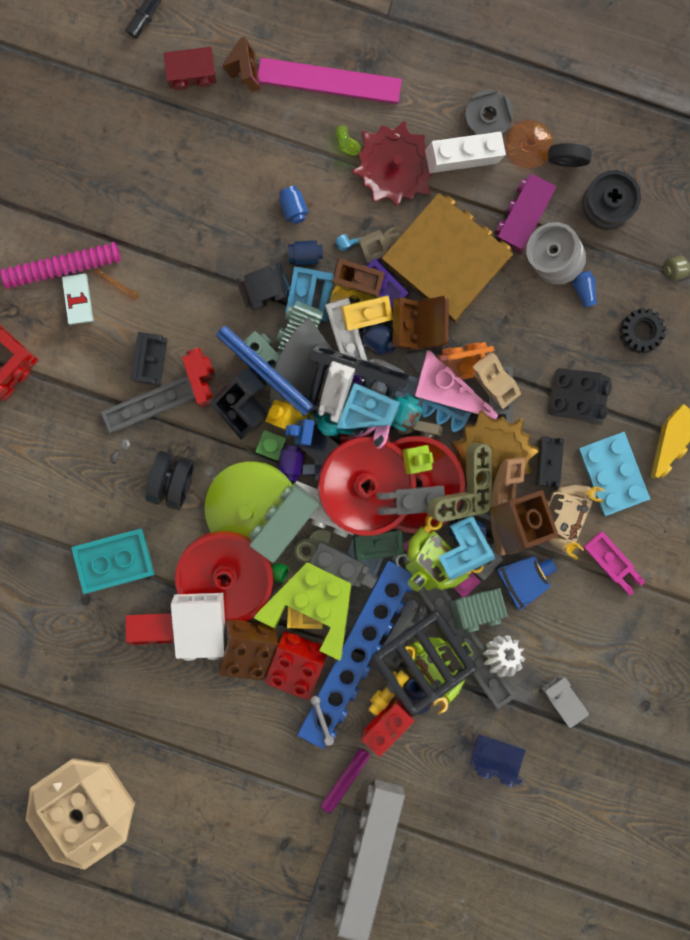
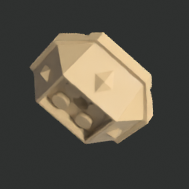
(101, 799)

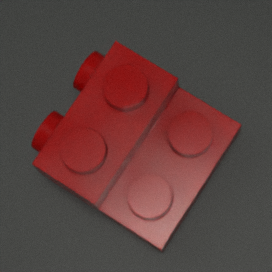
(199, 372)

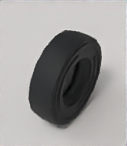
(569, 155)

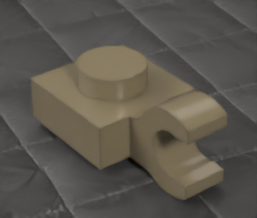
(376, 244)
(425, 429)

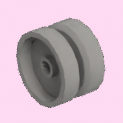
(556, 253)

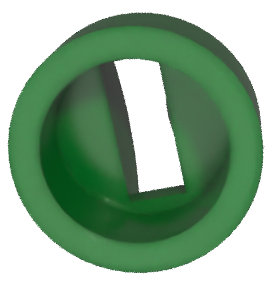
(279, 572)

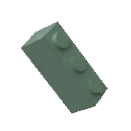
(283, 522)

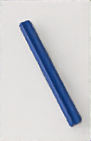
(264, 370)

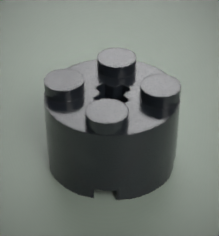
(263, 286)

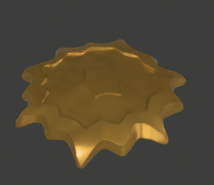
(503, 438)

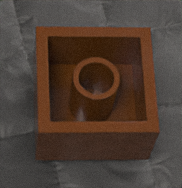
(524, 522)

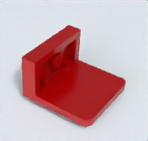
(296, 665)

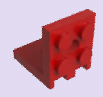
(17, 368)

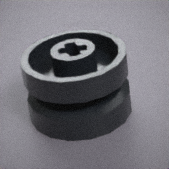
(598, 200)
(169, 480)

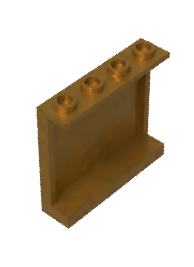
(447, 255)

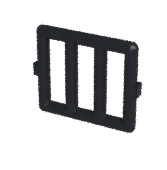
(398, 645)

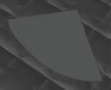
(295, 359)

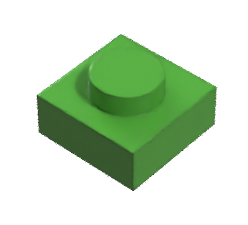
(271, 445)

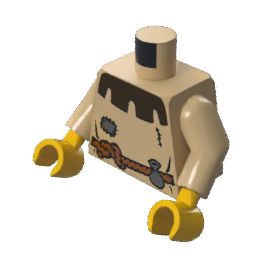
(569, 510)

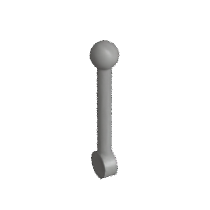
(329, 740)

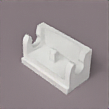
(336, 390)

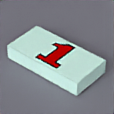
(77, 299)

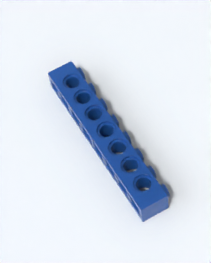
(391, 573)

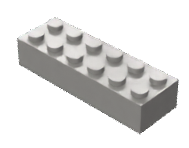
(370, 862)

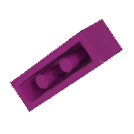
(525, 212)

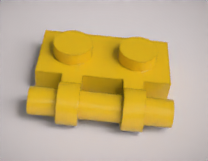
(381, 699)

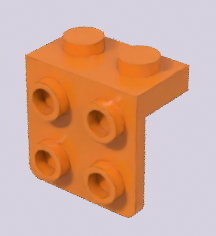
(461, 360)

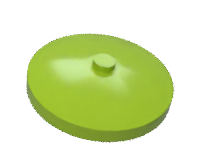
(243, 496)

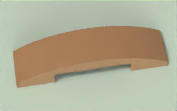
(504, 490)

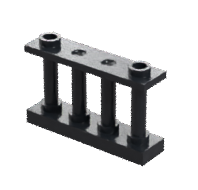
(369, 371)

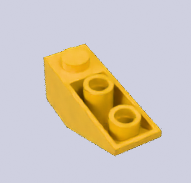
(672, 441)

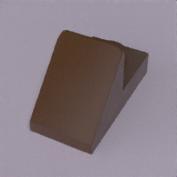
(243, 63)
(357, 277)

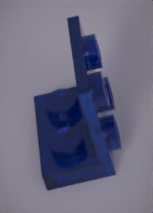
(498, 760)

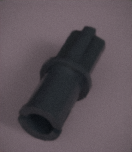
(142, 17)

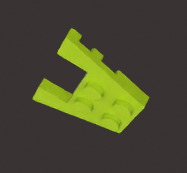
(317, 596)

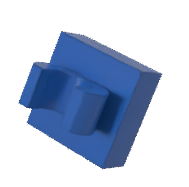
(302, 432)

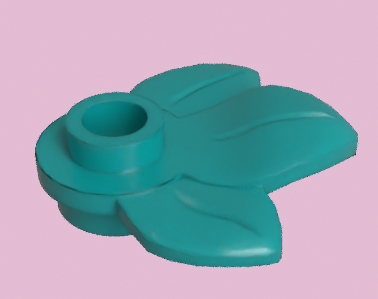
(329, 427)

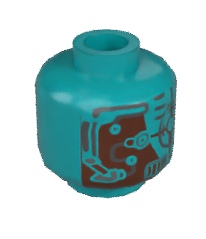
(407, 412)

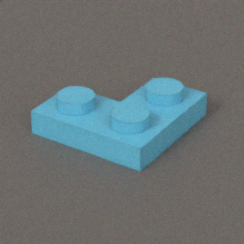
(472, 550)

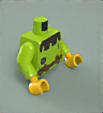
(424, 560)
(430, 671)

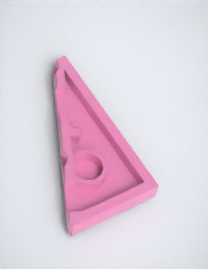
(442, 386)

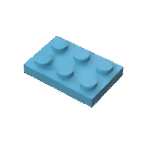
(614, 468)

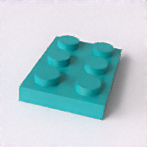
(113, 561)

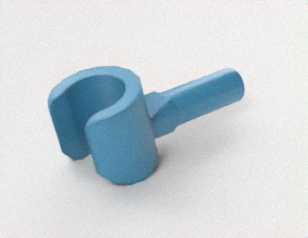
(344, 243)

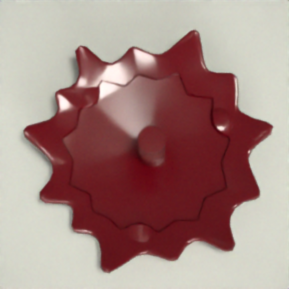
(394, 164)

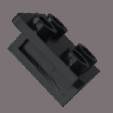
(580, 395)

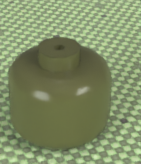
(677, 268)

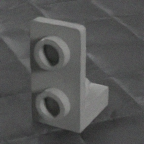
(565, 700)

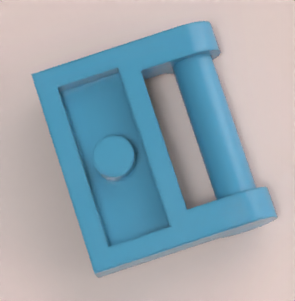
(304, 285)

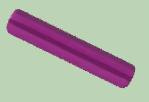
(345, 781)

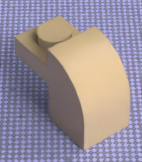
(495, 380)

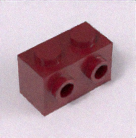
(190, 68)

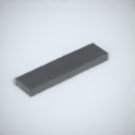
(148, 405)

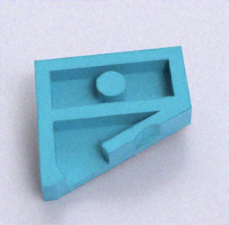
(367, 409)

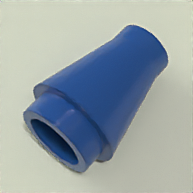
(585, 287)

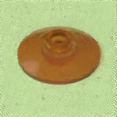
(523, 153)

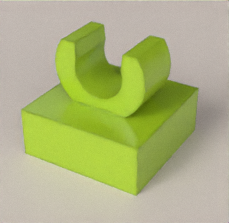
(417, 459)

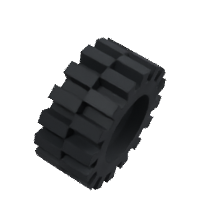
(652, 320)

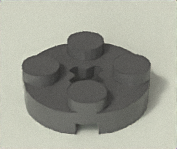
(495, 103)

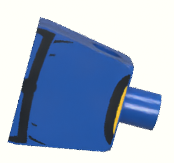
(525, 579)

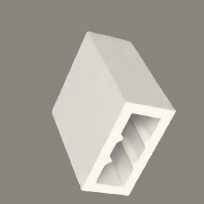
(199, 626)

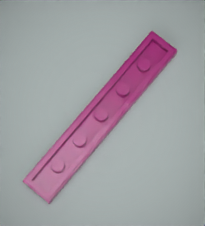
(329, 81)

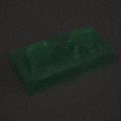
(378, 546)

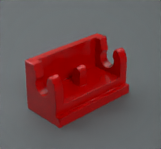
(149, 629)

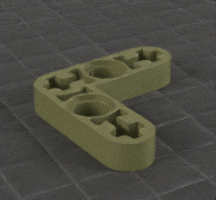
(471, 497)

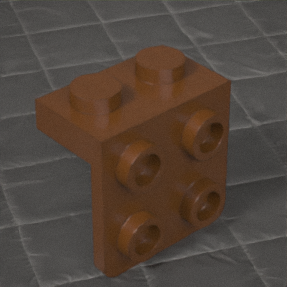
(420, 323)
(248, 650)

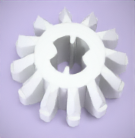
(504, 656)

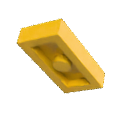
(366, 313)

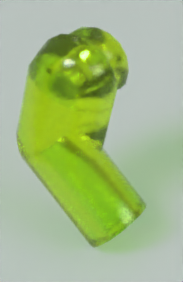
(345, 143)

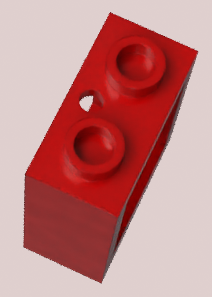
(380, 729)

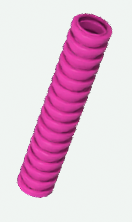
(60, 265)

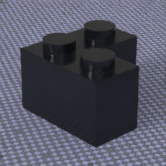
(238, 403)

